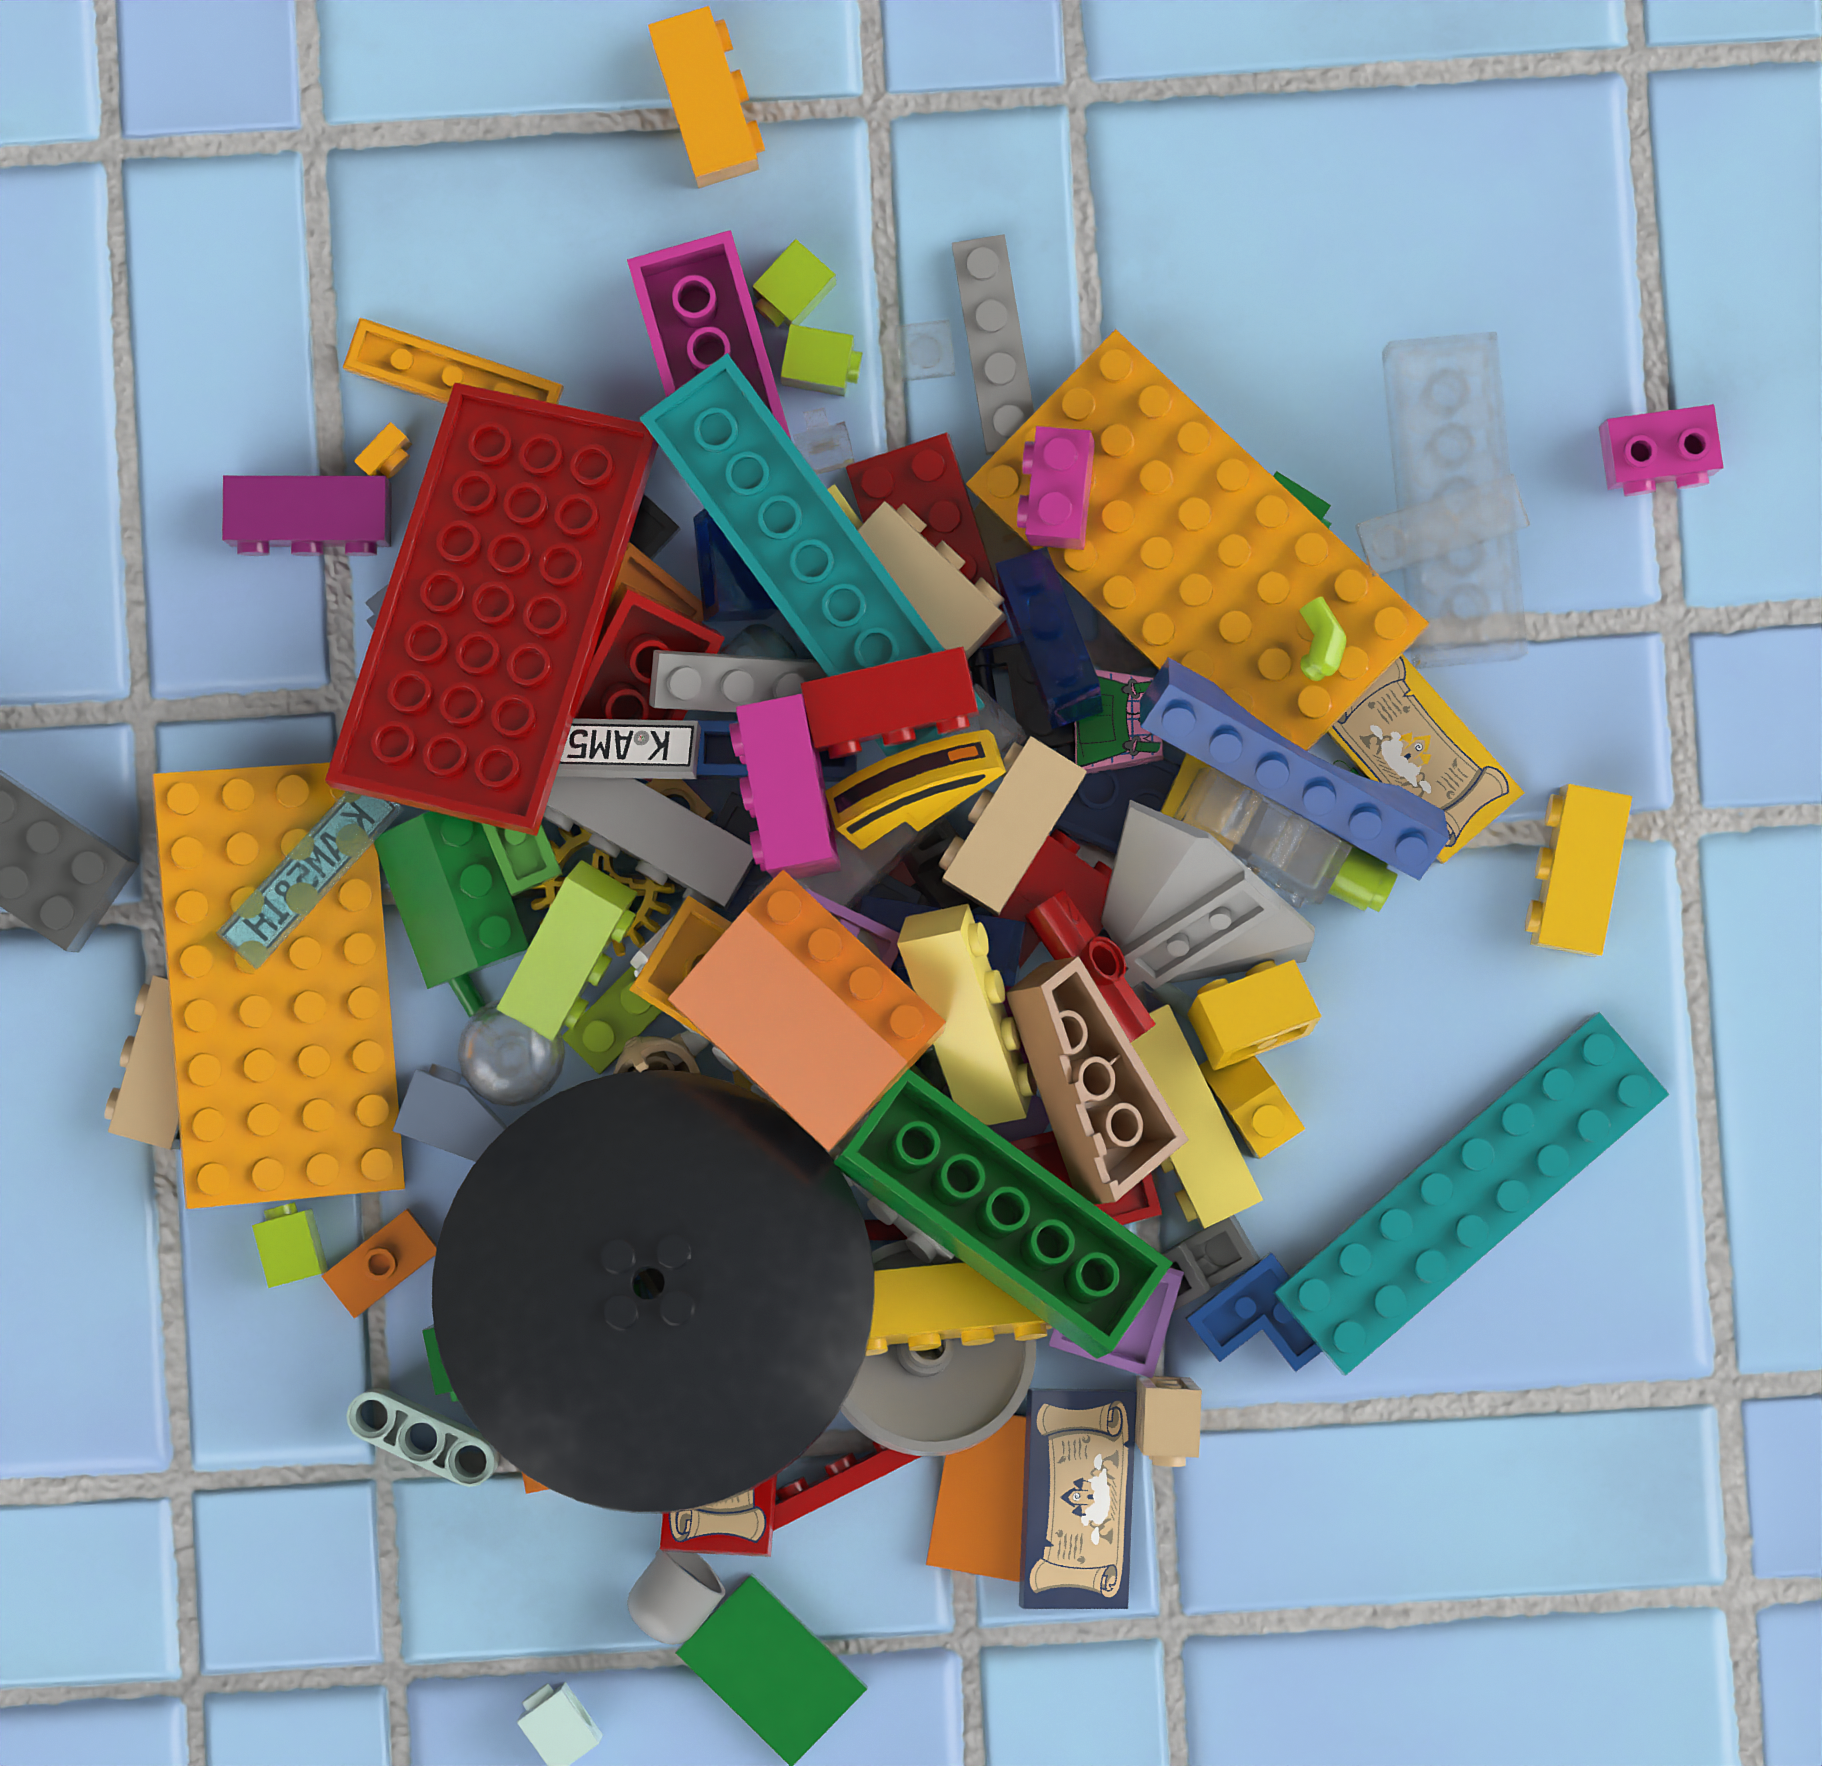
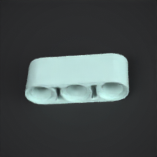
(396, 1436)

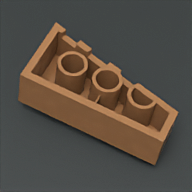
(1092, 1082)

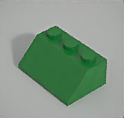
(450, 896)

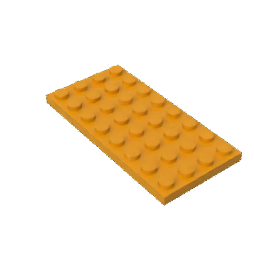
(1204, 548)
(286, 1063)

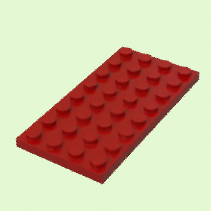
(494, 609)

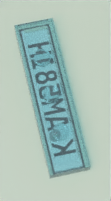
(306, 875)

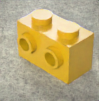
(1253, 1013)

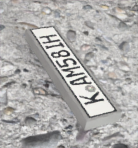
(631, 749)

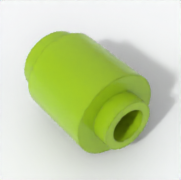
(1363, 880)

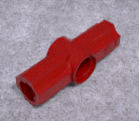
(1069, 935)

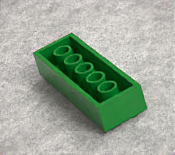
(1002, 1214)

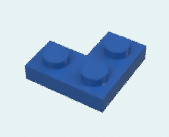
(1249, 1307)

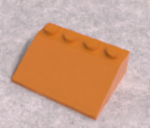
(807, 1011)

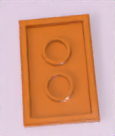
(981, 1506)

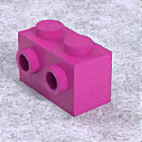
(1661, 449)
(1059, 487)

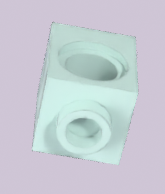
(558, 1725)

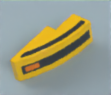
(913, 786)

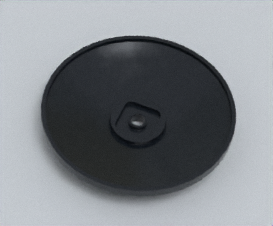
(673, 1392)

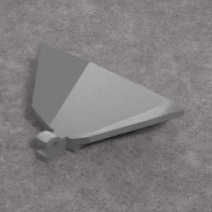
(1192, 907)

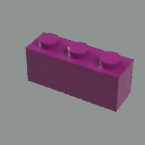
(307, 514)

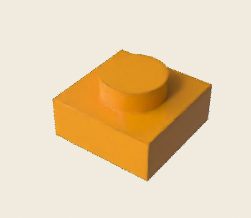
(385, 453)

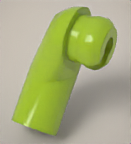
(1328, 641)

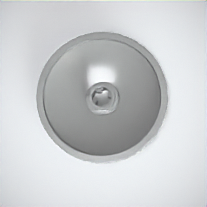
(938, 1396)

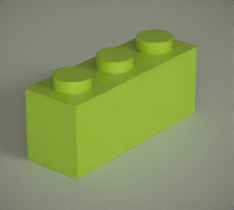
(569, 951)

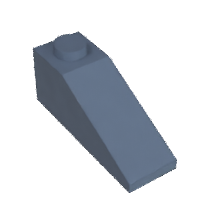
(447, 1114)

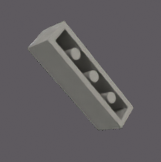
(656, 833)

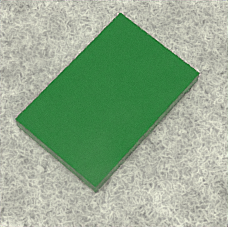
(771, 1670)

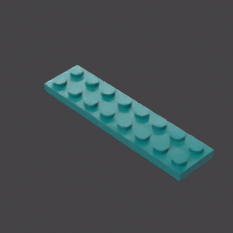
(788, 528)
(1470, 1193)

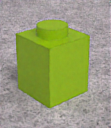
(792, 286)
(820, 360)
(289, 1245)

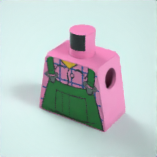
(1115, 735)

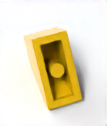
(1253, 1104)

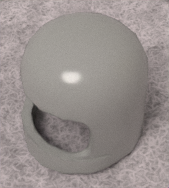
(670, 1601)

